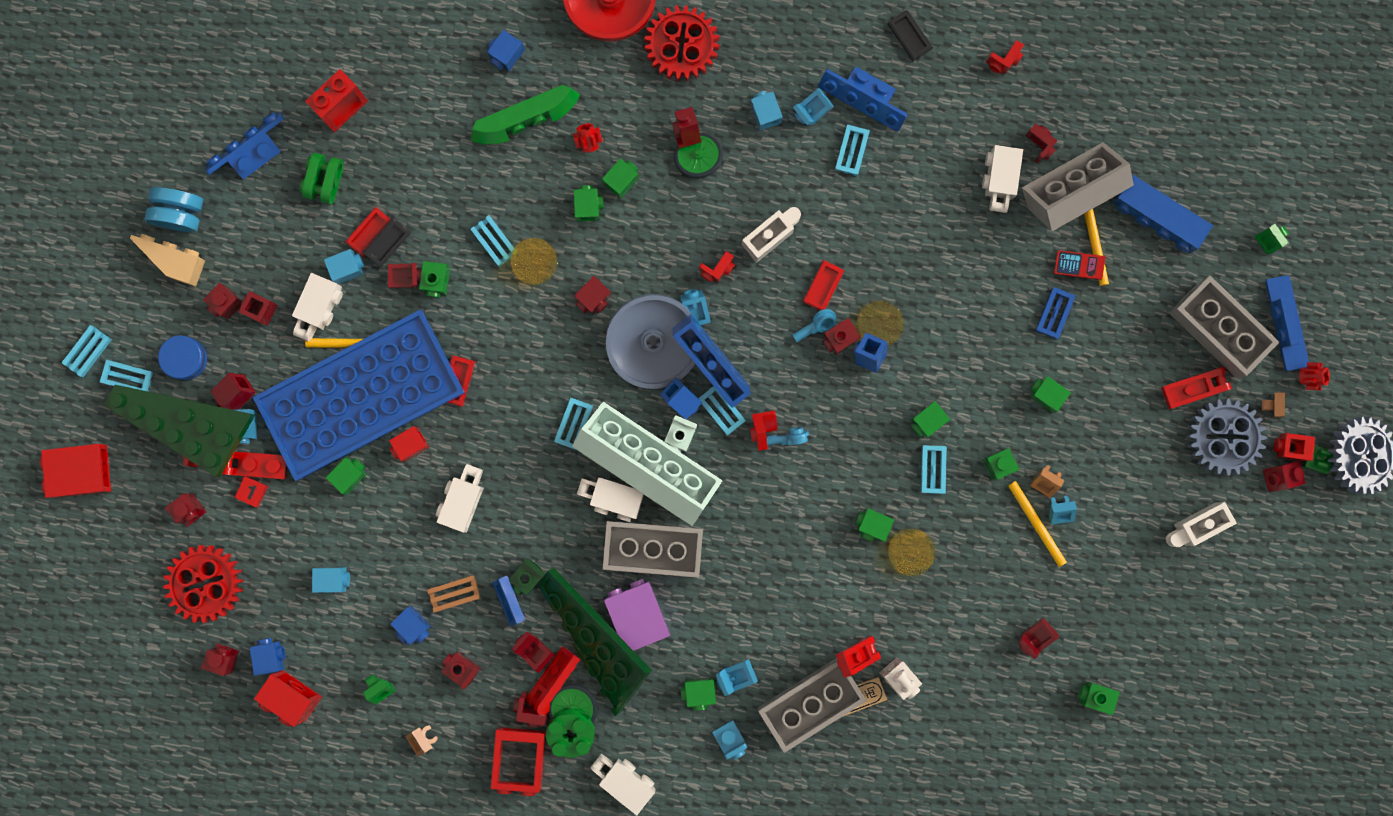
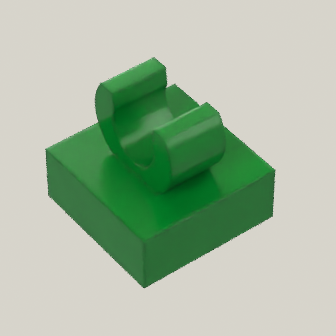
(1272, 238)
(1320, 460)
(378, 689)

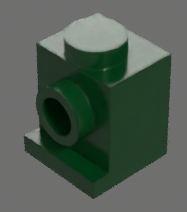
(535, 576)

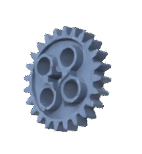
(1226, 416)
(1362, 455)

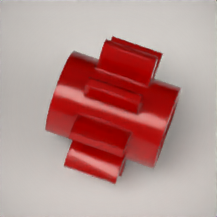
(587, 137)
(1314, 376)

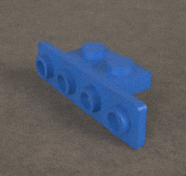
(866, 95)
(251, 151)
(1287, 323)

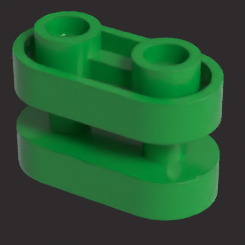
(311, 185)

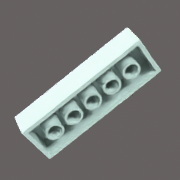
(647, 463)

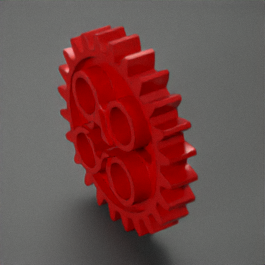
(661, 41)
(197, 564)

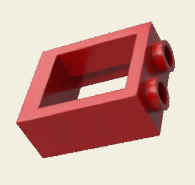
(341, 91)
(518, 735)

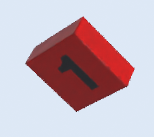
(251, 491)

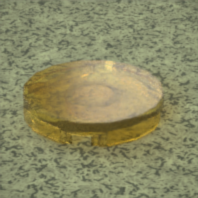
(533, 261)
(881, 321)
(911, 552)

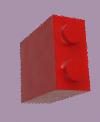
(75, 471)

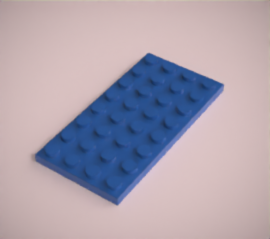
(358, 395)

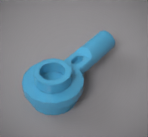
(822, 322)
(794, 437)

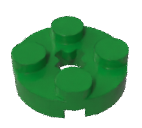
(563, 745)

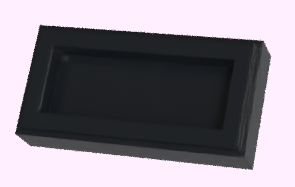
(910, 35)
(386, 242)

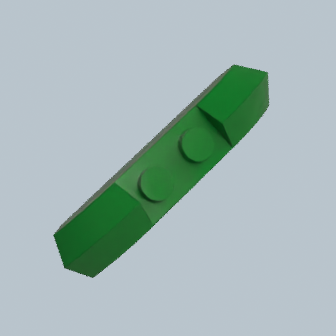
(514, 119)

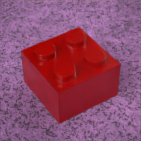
(287, 698)

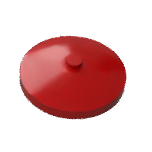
(609, 18)

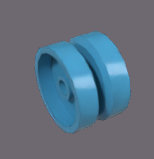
(173, 209)

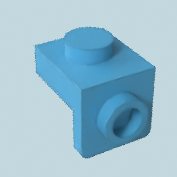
(813, 108)
(736, 677)

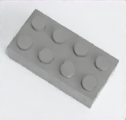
(1078, 186)
(1223, 327)
(652, 549)
(810, 705)

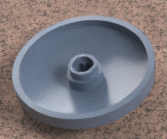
(642, 341)

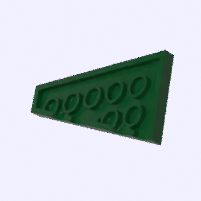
(191, 428)
(598, 645)

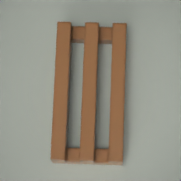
(434, 599)

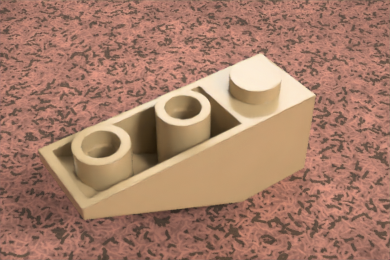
(175, 264)

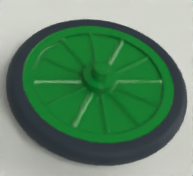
(699, 159)
(574, 698)

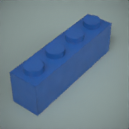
(1163, 215)
(711, 360)

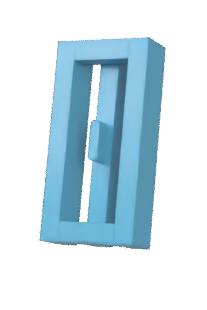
(846, 169)
(482, 225)
(80, 344)
(106, 371)
(581, 405)
(733, 425)
(932, 489)

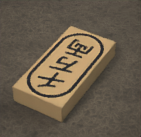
(873, 693)

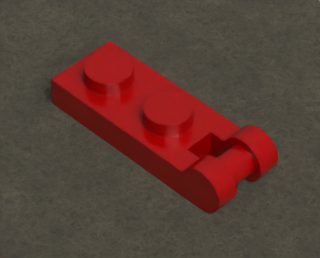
(1195, 388)
(257, 465)
(857, 656)
(552, 680)

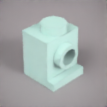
(686, 427)

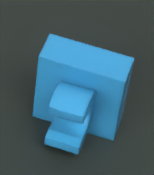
(1062, 512)

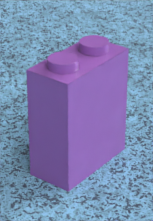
(637, 615)

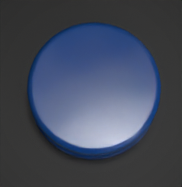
(182, 358)

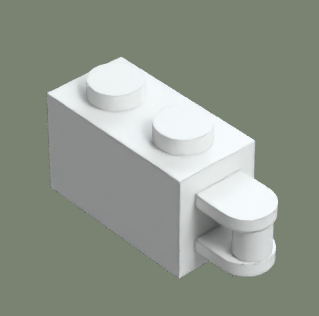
(1002, 176)
(771, 233)
(316, 305)
(613, 497)
(460, 500)
(1201, 525)
(901, 679)
(624, 783)

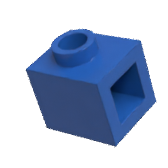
(505, 51)
(870, 352)
(681, 398)
(411, 626)
(267, 657)

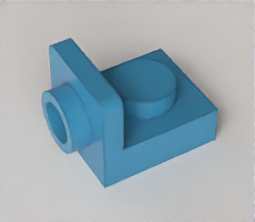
(696, 304)
(730, 740)

